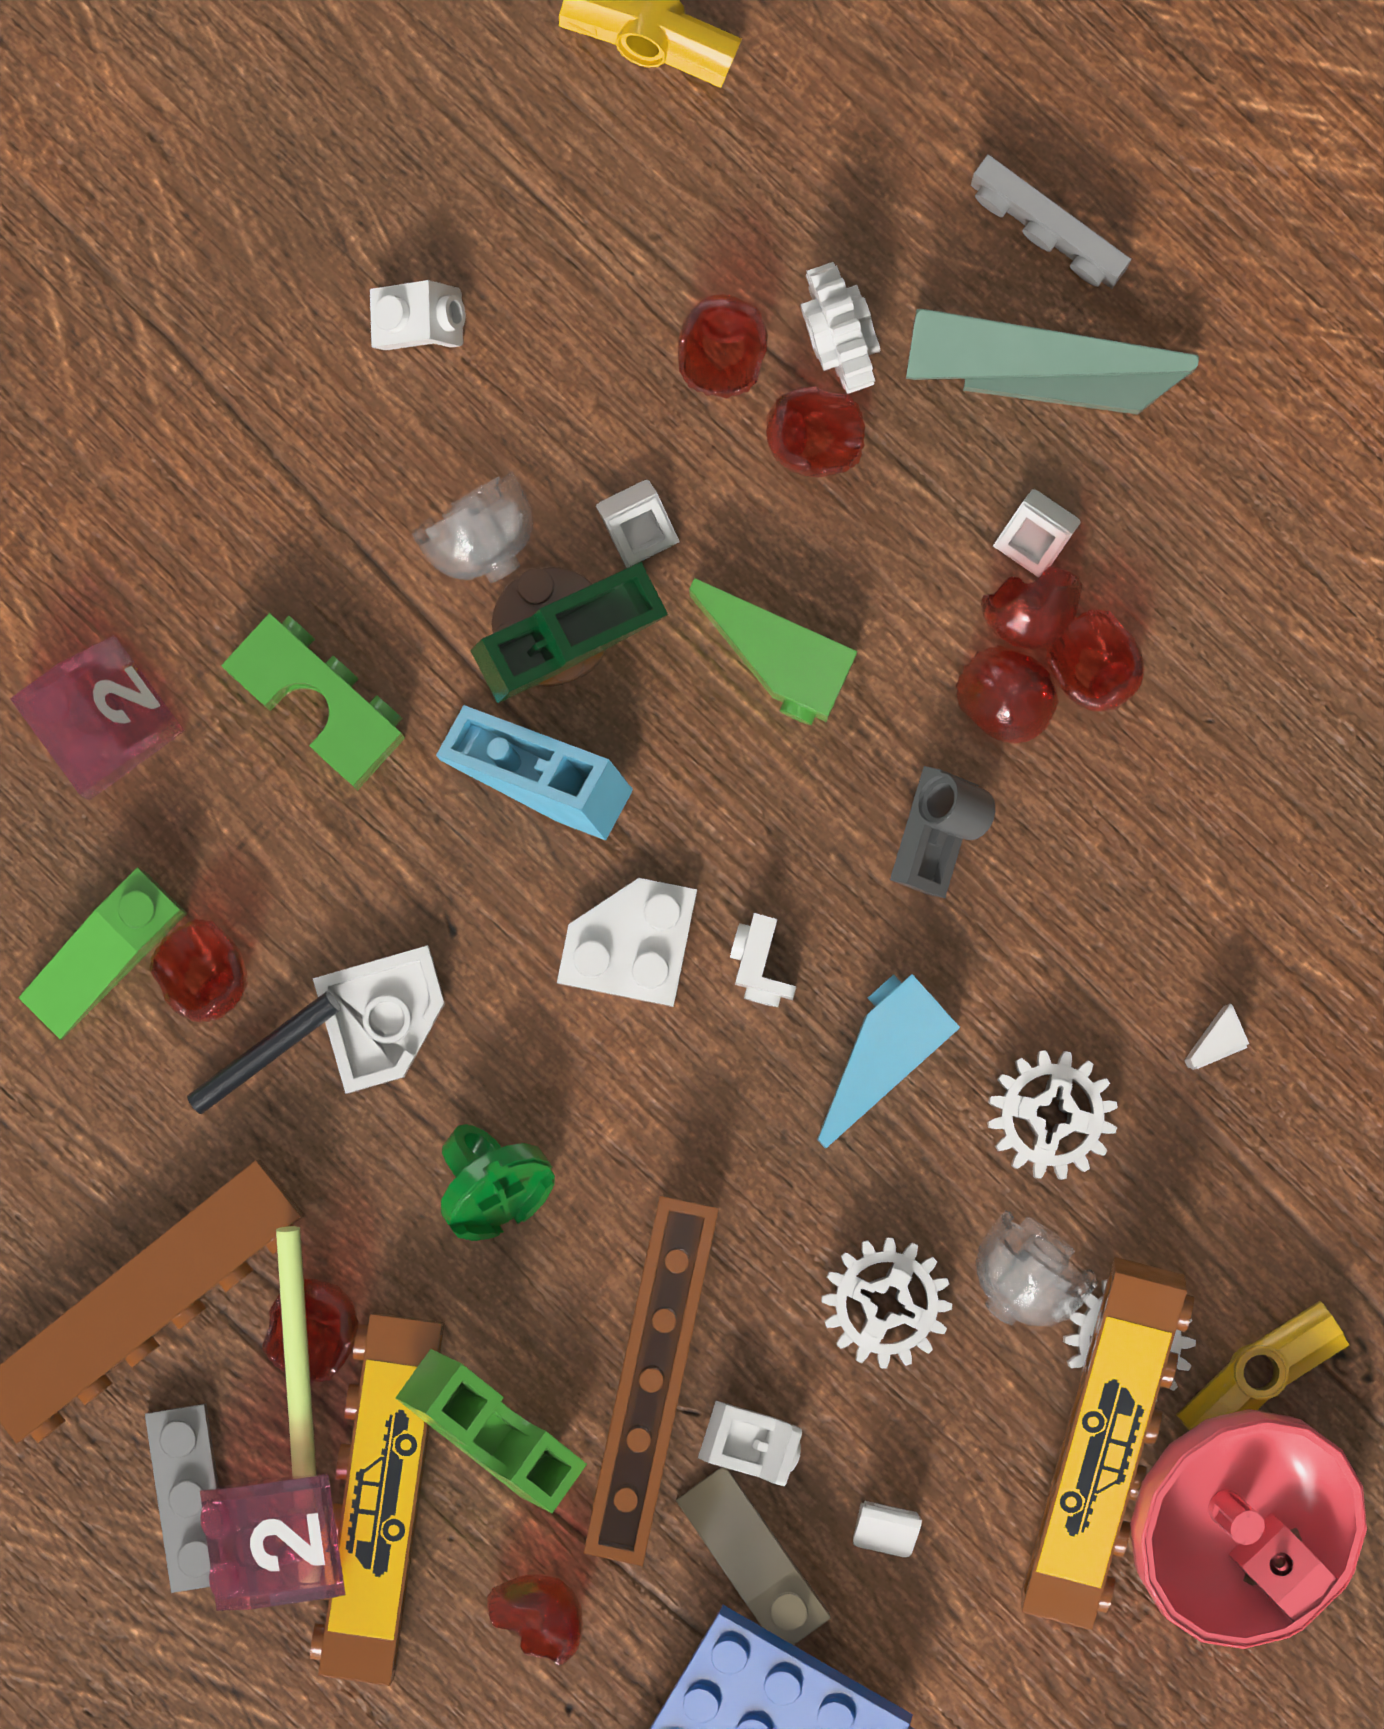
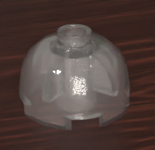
(480, 532)
(1030, 1274)

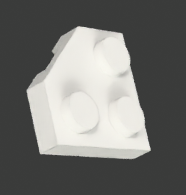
(631, 943)
(382, 1016)

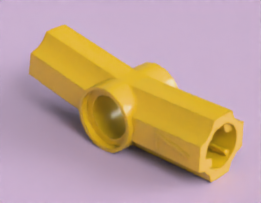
(655, 34)
(1292, 1350)

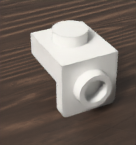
(416, 315)
(752, 948)
(751, 1443)

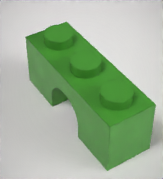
(278, 661)
(489, 1432)

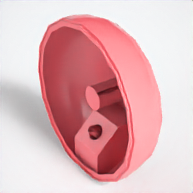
(1226, 1508)

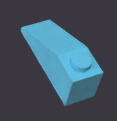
(537, 771)
(889, 1046)

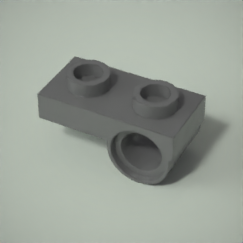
(940, 818)

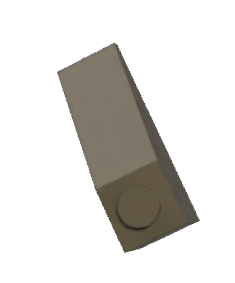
(753, 1557)

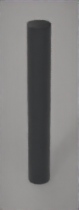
(263, 1052)

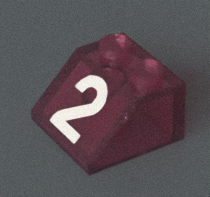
(97, 716)
(272, 1542)

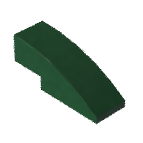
(568, 632)

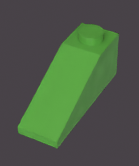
(785, 657)
(102, 952)

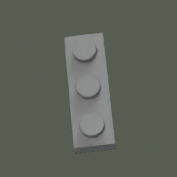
(1048, 224)
(181, 1468)

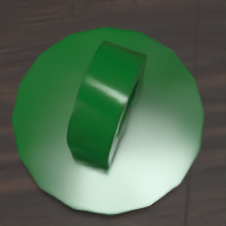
(492, 1183)

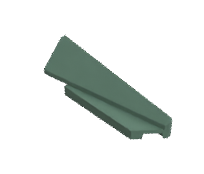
(1042, 363)

